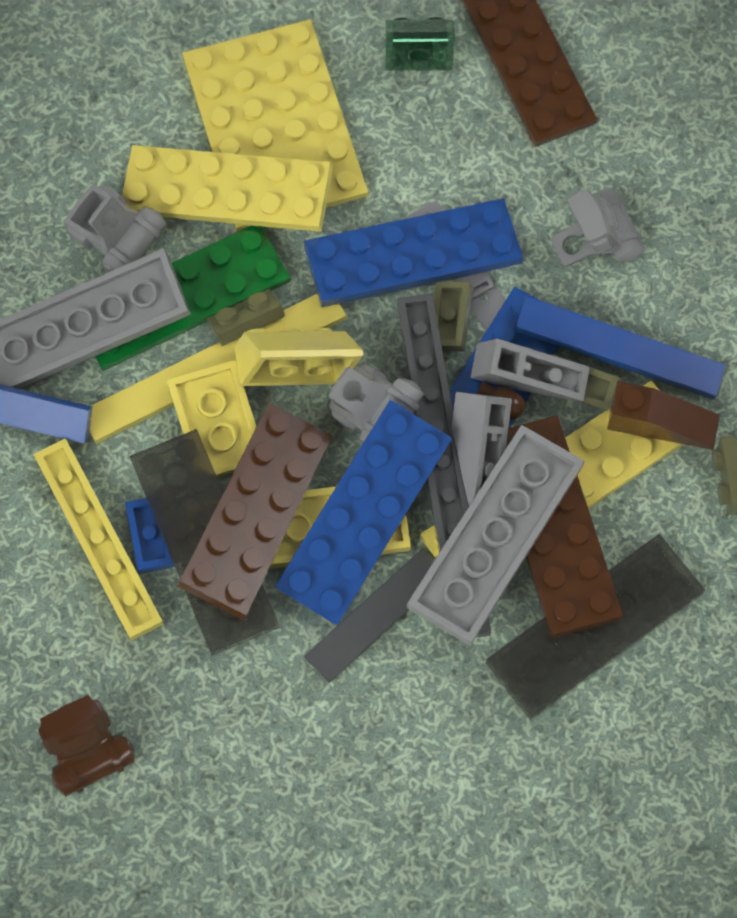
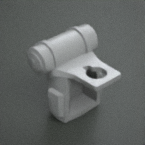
(604, 224)
(112, 227)
(363, 394)

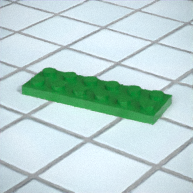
(210, 282)

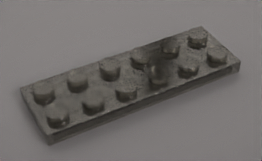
(182, 499)
(542, 670)

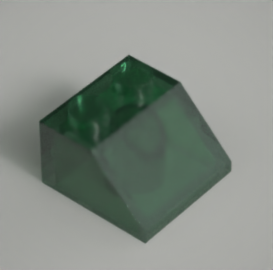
(419, 44)

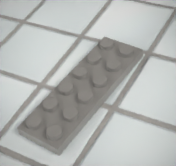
(90, 320)
(495, 535)

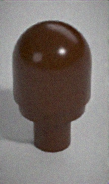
(518, 402)

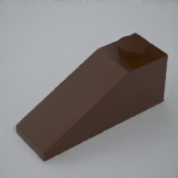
(661, 416)

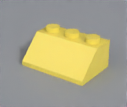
(294, 357)

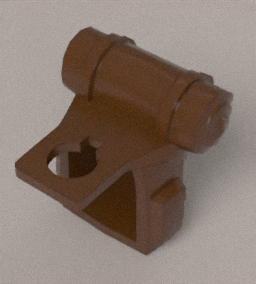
(83, 745)

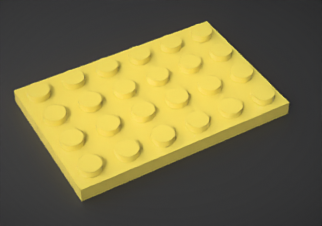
(275, 100)

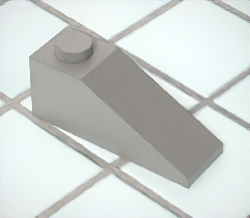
(529, 370)
(480, 436)

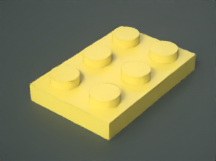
(218, 410)

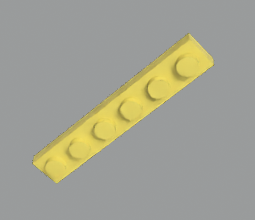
(98, 540)

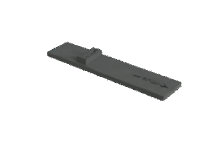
(369, 619)

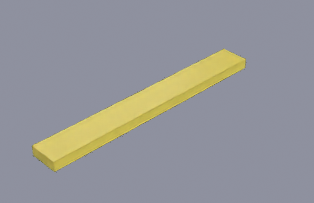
(152, 394)

